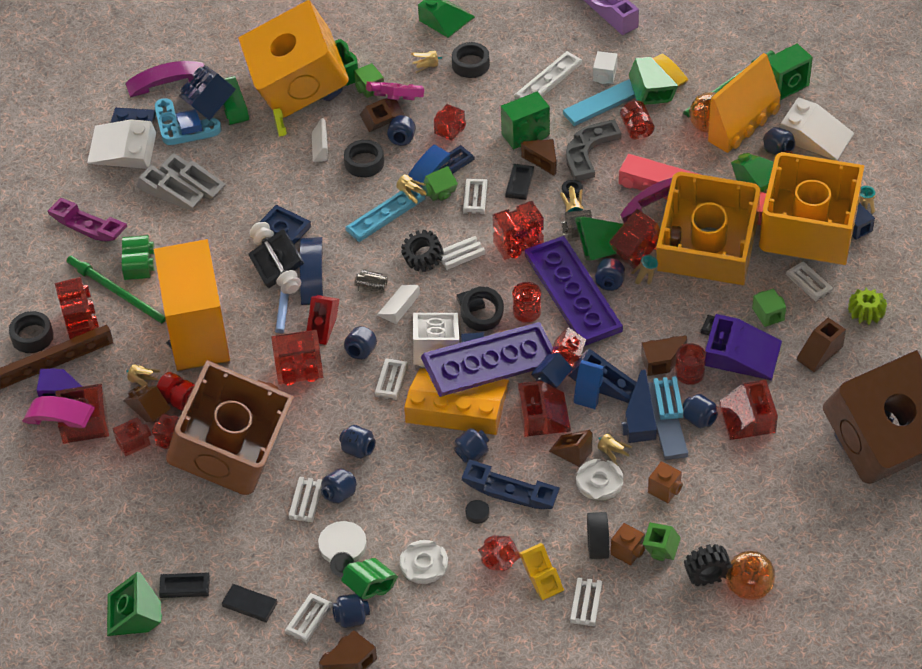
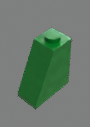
(651, 82)
(595, 236)

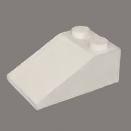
(816, 129)
(123, 144)
(433, 332)

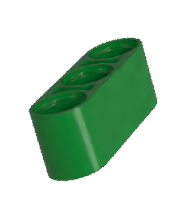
(235, 106)

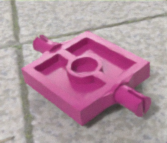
(395, 90)

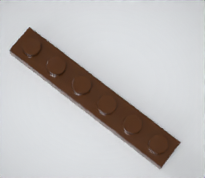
(55, 356)

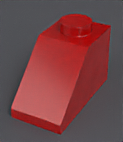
(322, 316)

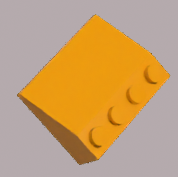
(743, 105)
(467, 409)

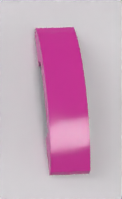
(60, 410)

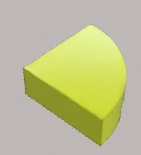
(278, 118)

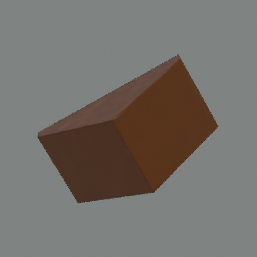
(540, 154)
(574, 447)

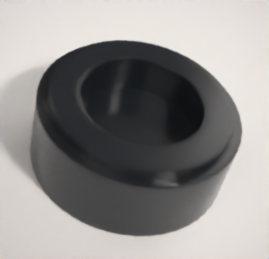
(575, 184)
(477, 511)
(339, 562)

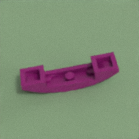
(161, 75)
(646, 197)
(84, 223)

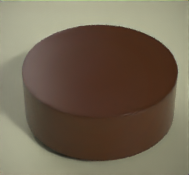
(675, 236)

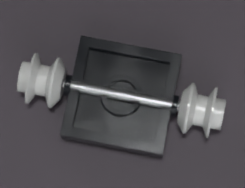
(275, 258)

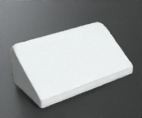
(319, 142)
(399, 303)

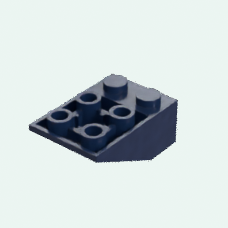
(206, 91)

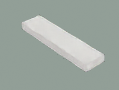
(551, 75)

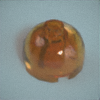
(700, 111)
(751, 575)

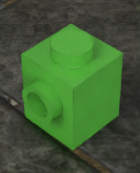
(365, 74)
(440, 184)
(769, 307)
(661, 541)

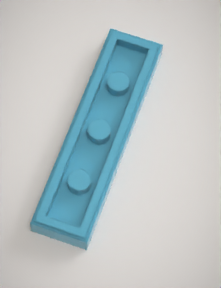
(599, 103)
(382, 215)

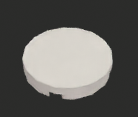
(601, 486)
(342, 537)
(423, 570)

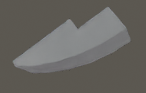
(194, 175)
(169, 188)

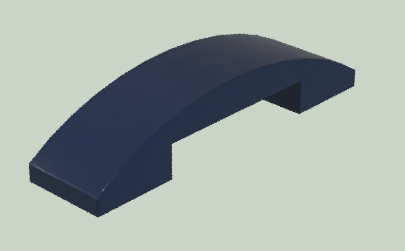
(311, 272)
(508, 489)

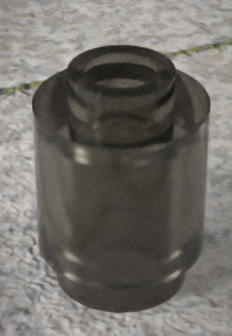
(371, 282)

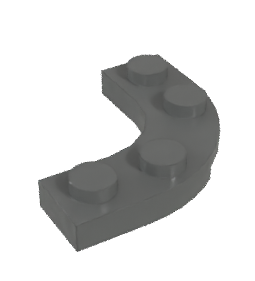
(583, 142)

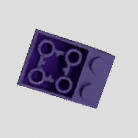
(741, 348)

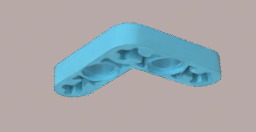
(174, 126)

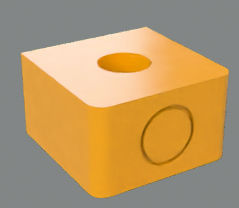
(293, 59)
(712, 202)
(811, 208)
(191, 304)

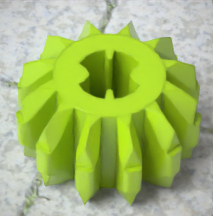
(867, 306)

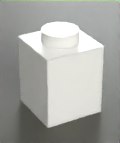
(605, 67)

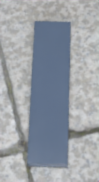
(668, 430)

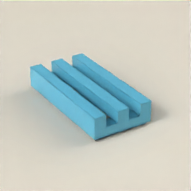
(666, 383)

